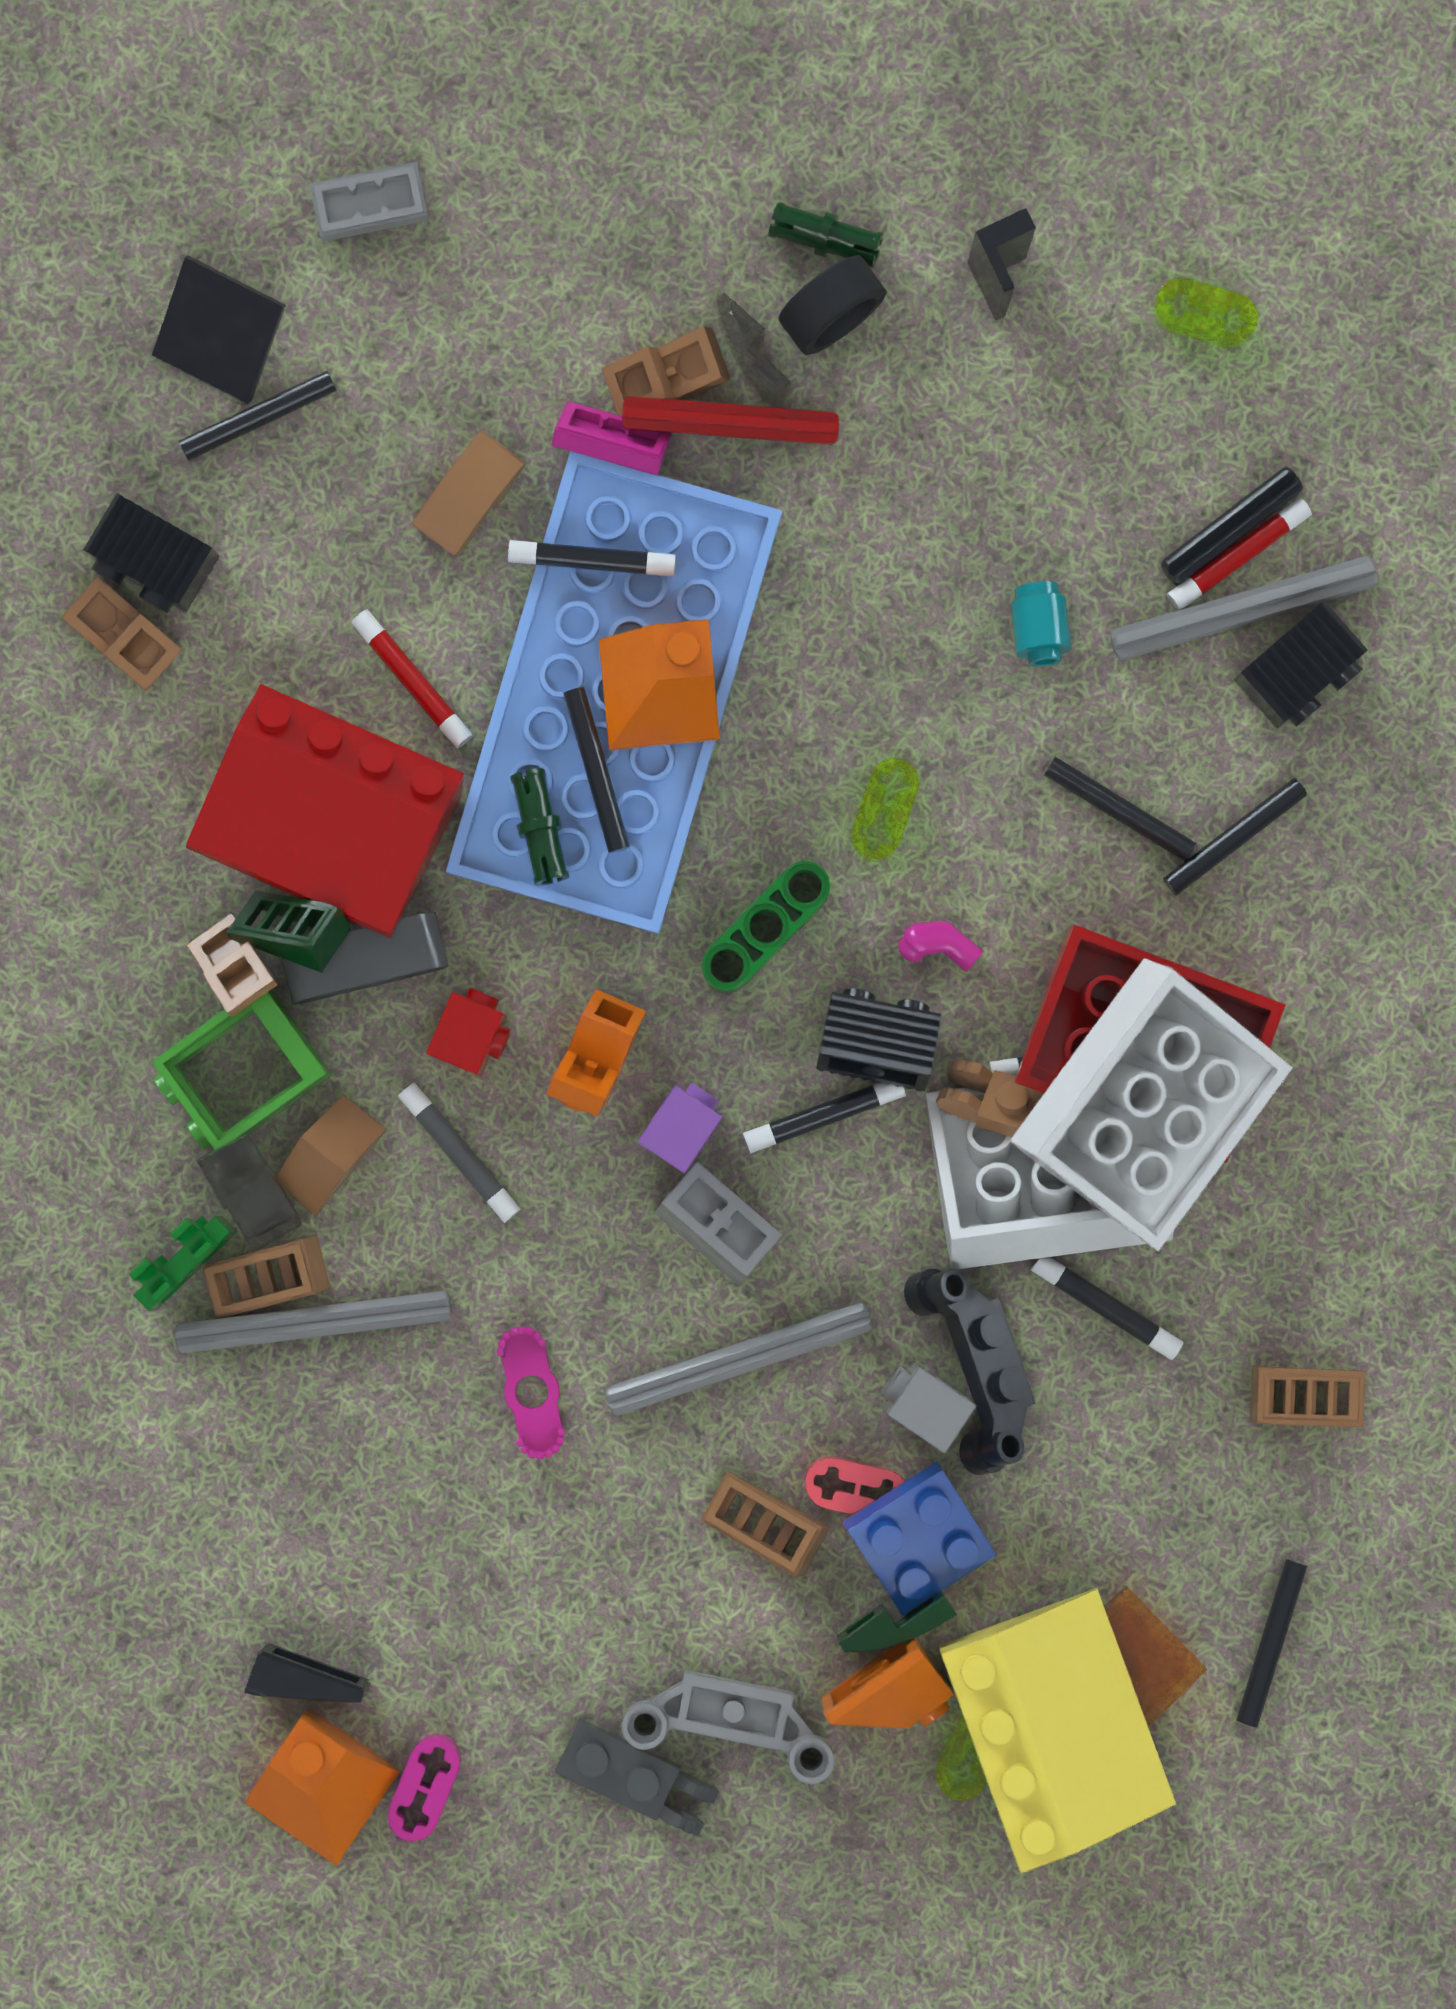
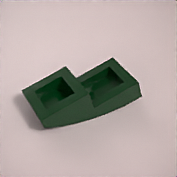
(880, 1631)

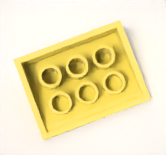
(1057, 1729)

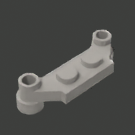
(733, 1713)

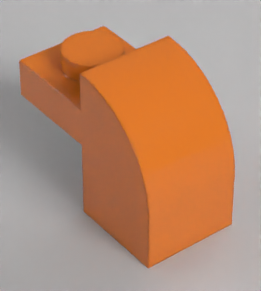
(596, 1053)

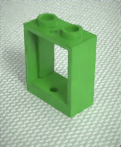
(204, 1124)

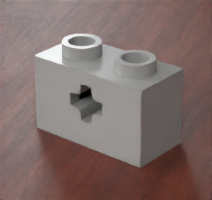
(926, 1405)

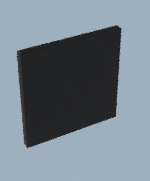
(218, 329)

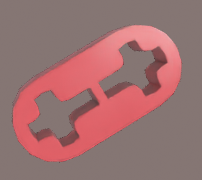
(852, 1472)

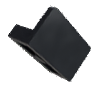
(994, 251)

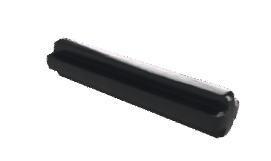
(1232, 526)

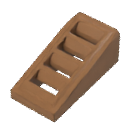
(310, 1267)
(1263, 1395)
(809, 1545)

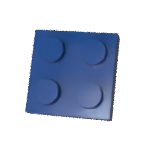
(919, 1538)

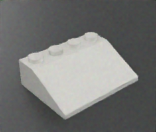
(1151, 1103)
(1004, 1203)

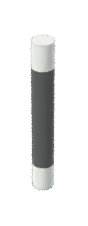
(459, 1152)

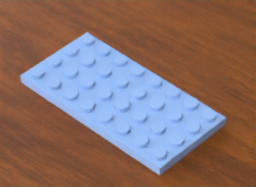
(718, 574)

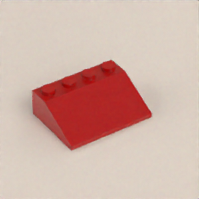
(326, 810)
(1087, 980)

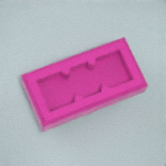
(605, 438)

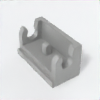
(718, 1223)

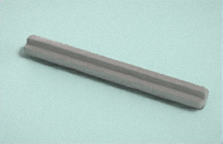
(1243, 608)
(313, 1321)
(738, 1359)

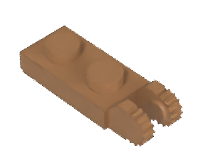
(1004, 1102)

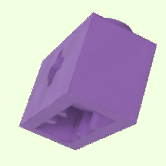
(682, 1126)

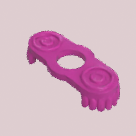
(539, 1427)

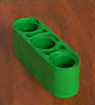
(774, 901)

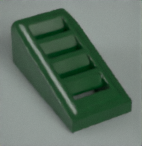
(311, 951)

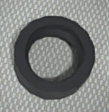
(832, 305)

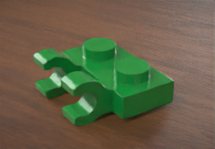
(165, 1277)

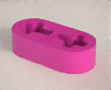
(412, 1782)

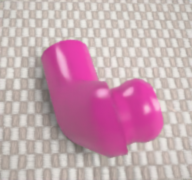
(938, 938)

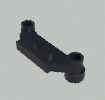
(987, 1361)

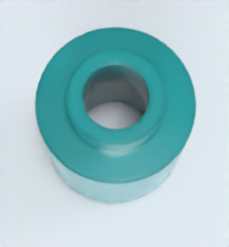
(1040, 623)

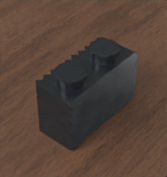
(150, 554)
(1301, 666)
(879, 1039)

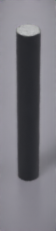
(257, 415)
(596, 770)
(1120, 809)
(1235, 836)
(1271, 1643)

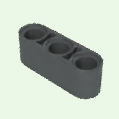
(372, 959)

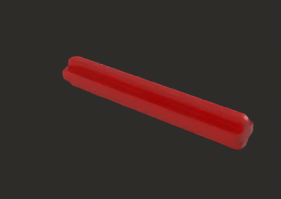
(730, 420)

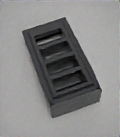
(295, 1676)

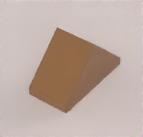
(329, 1154)

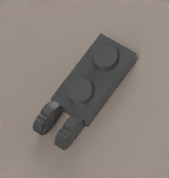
(631, 1776)

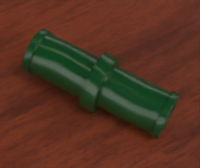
(825, 234)
(539, 826)

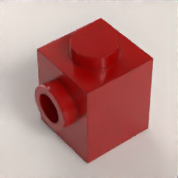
(470, 1032)

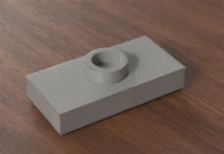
(369, 202)

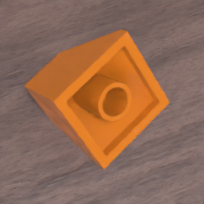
(659, 685)
(891, 1691)
(322, 1786)

